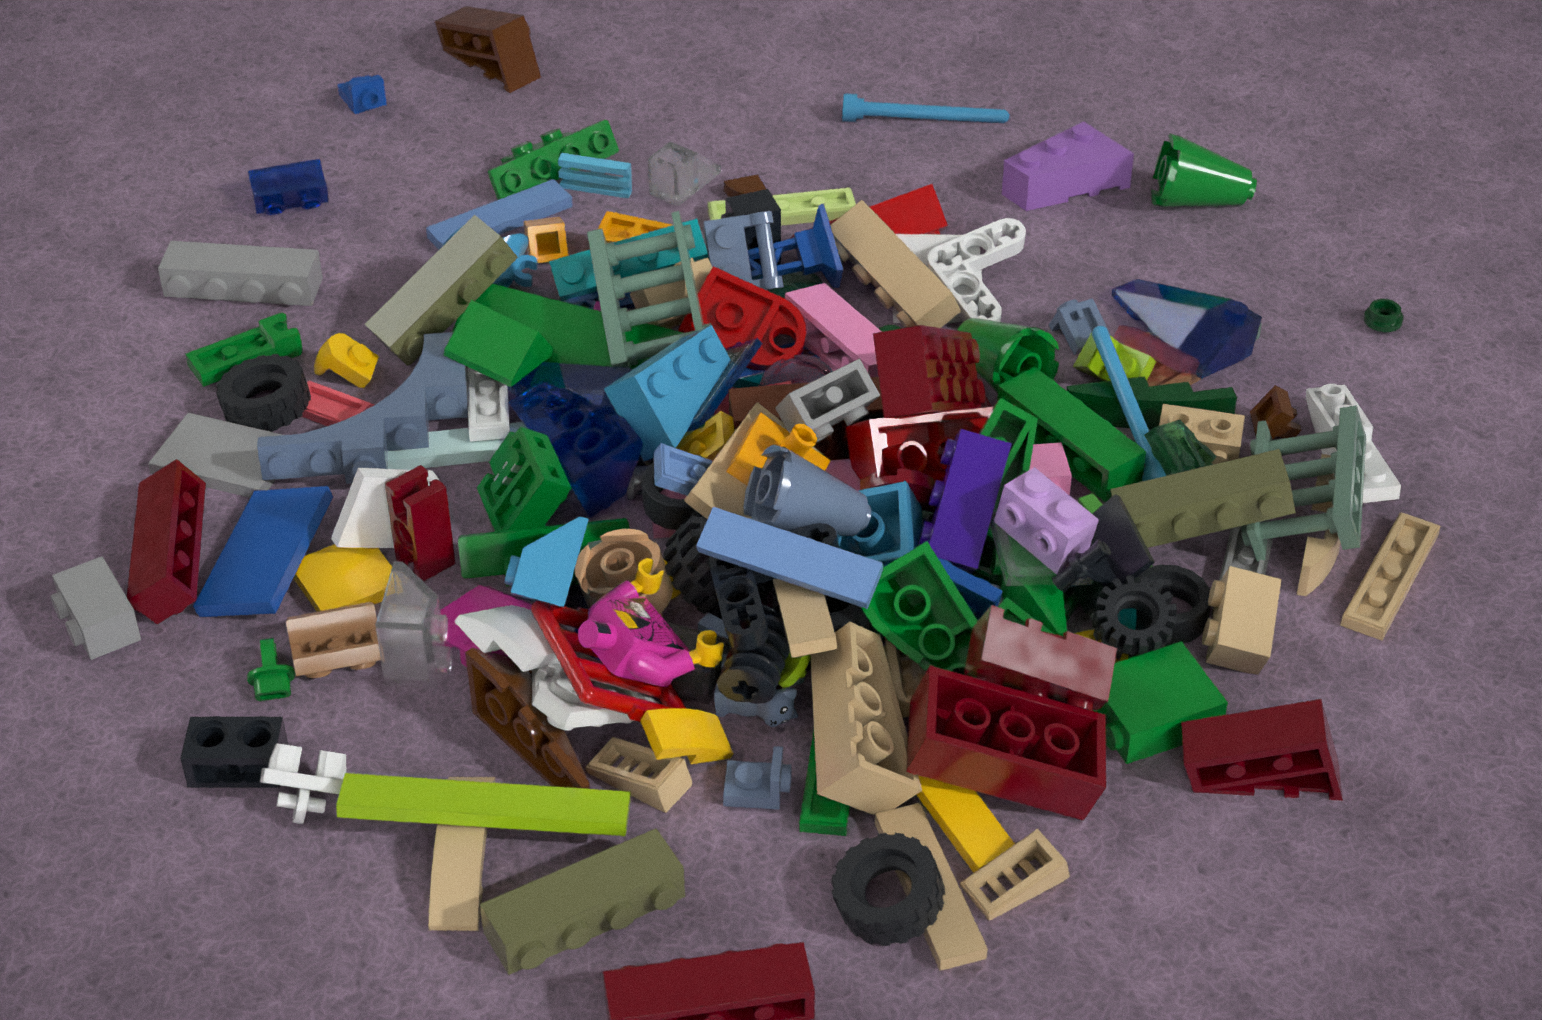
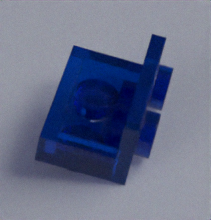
(288, 187)

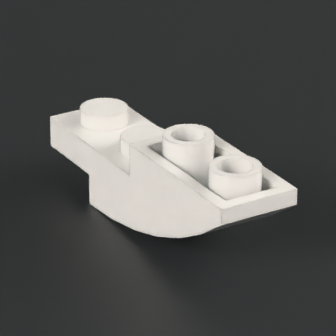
(1324, 409)

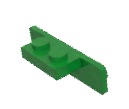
(539, 162)
(491, 551)

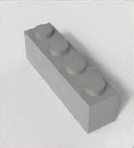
(240, 273)

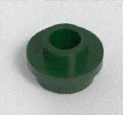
(1384, 315)

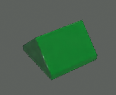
(497, 345)

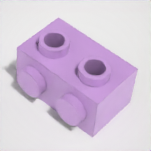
(1045, 519)

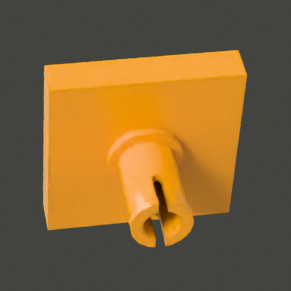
(765, 433)

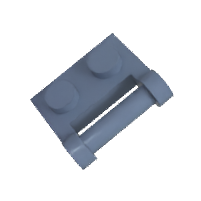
(729, 251)

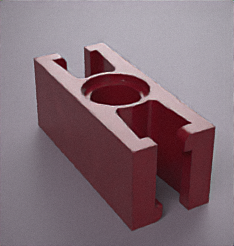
(420, 522)

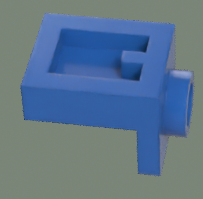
(363, 93)

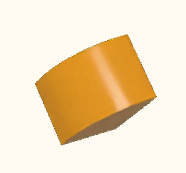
(546, 238)

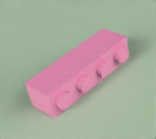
(835, 328)

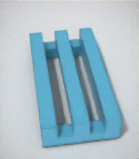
(595, 180)

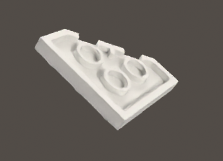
(564, 710)

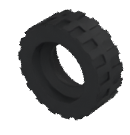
(261, 375)
(899, 921)

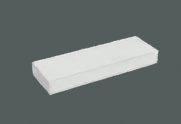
(486, 407)

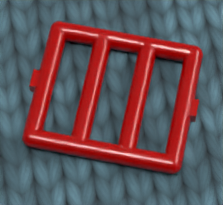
(582, 671)

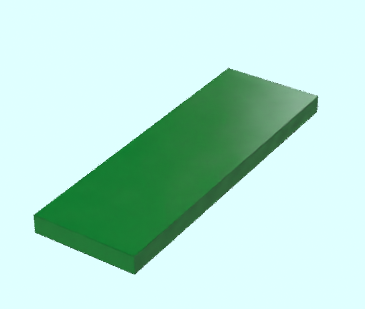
(571, 329)

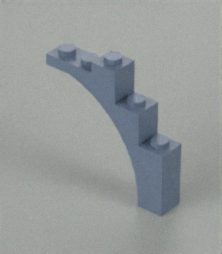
(396, 423)

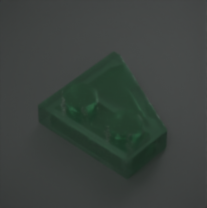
(1178, 448)

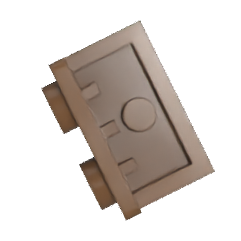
(334, 640)

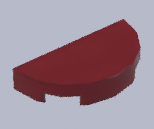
(919, 482)

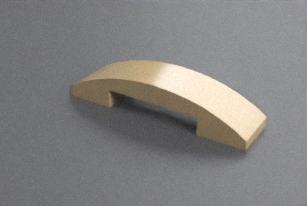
(1318, 553)
(457, 874)

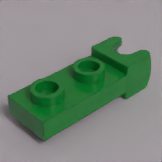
(269, 338)

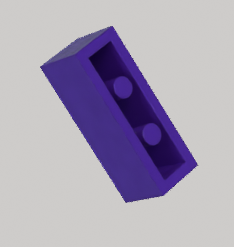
(965, 498)

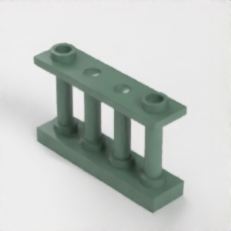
(613, 288)
(1343, 491)

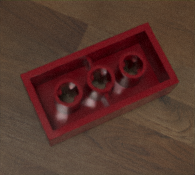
(927, 371)
(1007, 743)

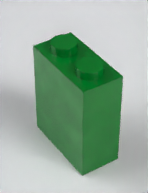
(1153, 698)

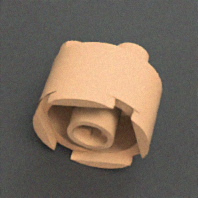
(617, 560)

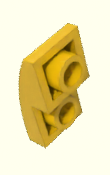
(687, 734)

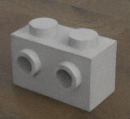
(830, 400)
(95, 608)

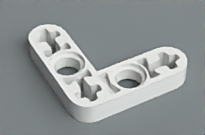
(964, 266)

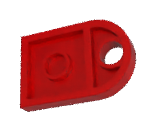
(747, 312)

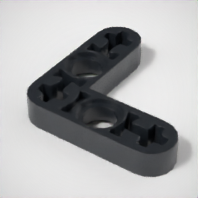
(743, 580)

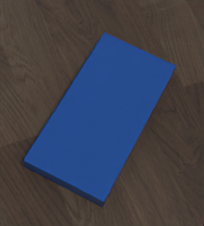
(263, 552)

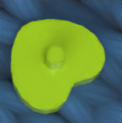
(794, 670)

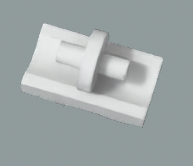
(284, 771)

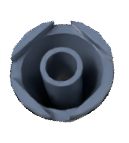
(797, 493)

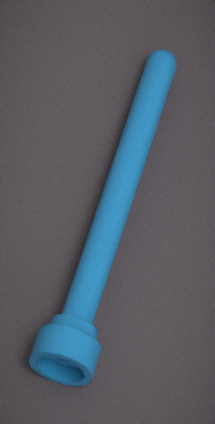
(856, 108)
(1127, 400)

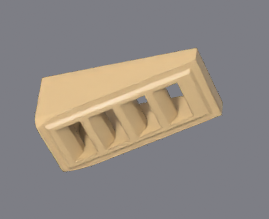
(660, 791)
(1019, 855)

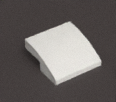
(511, 630)

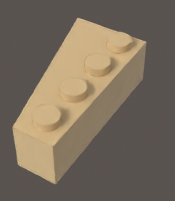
(859, 725)

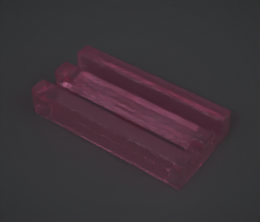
(1157, 349)

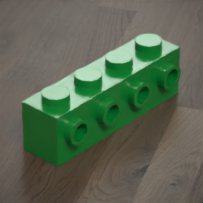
(1094, 448)

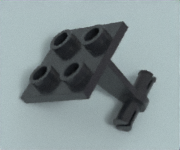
(1113, 554)

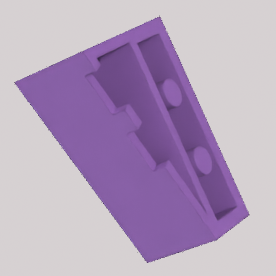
(1066, 166)

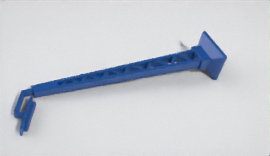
(814, 249)

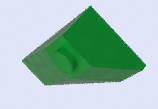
(922, 611)

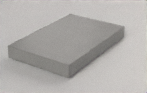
(217, 453)

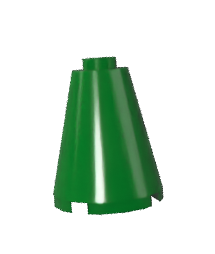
(1199, 177)
(1010, 350)

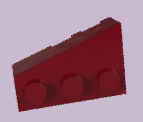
(1263, 749)

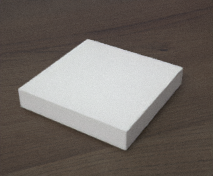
(365, 513)

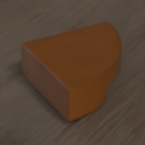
(743, 185)

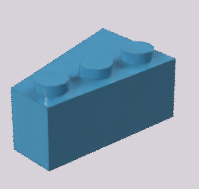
(669, 389)

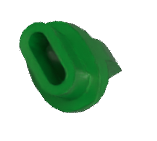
(271, 679)

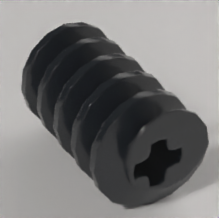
(755, 673)

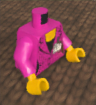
(636, 639)

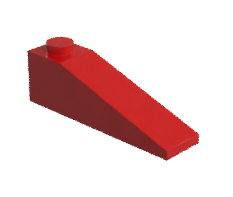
(912, 212)
(908, 441)

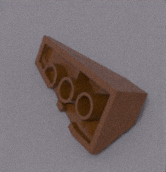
(504, 704)

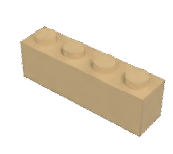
(893, 269)

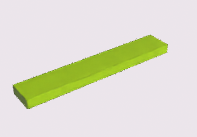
(483, 804)

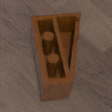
(492, 42)

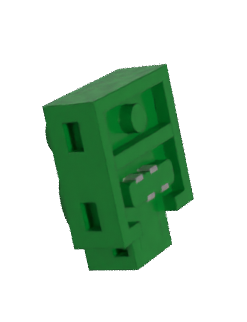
(525, 482)

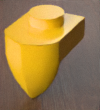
(346, 359)

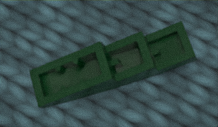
(1104, 401)

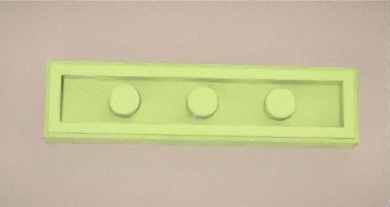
(801, 206)

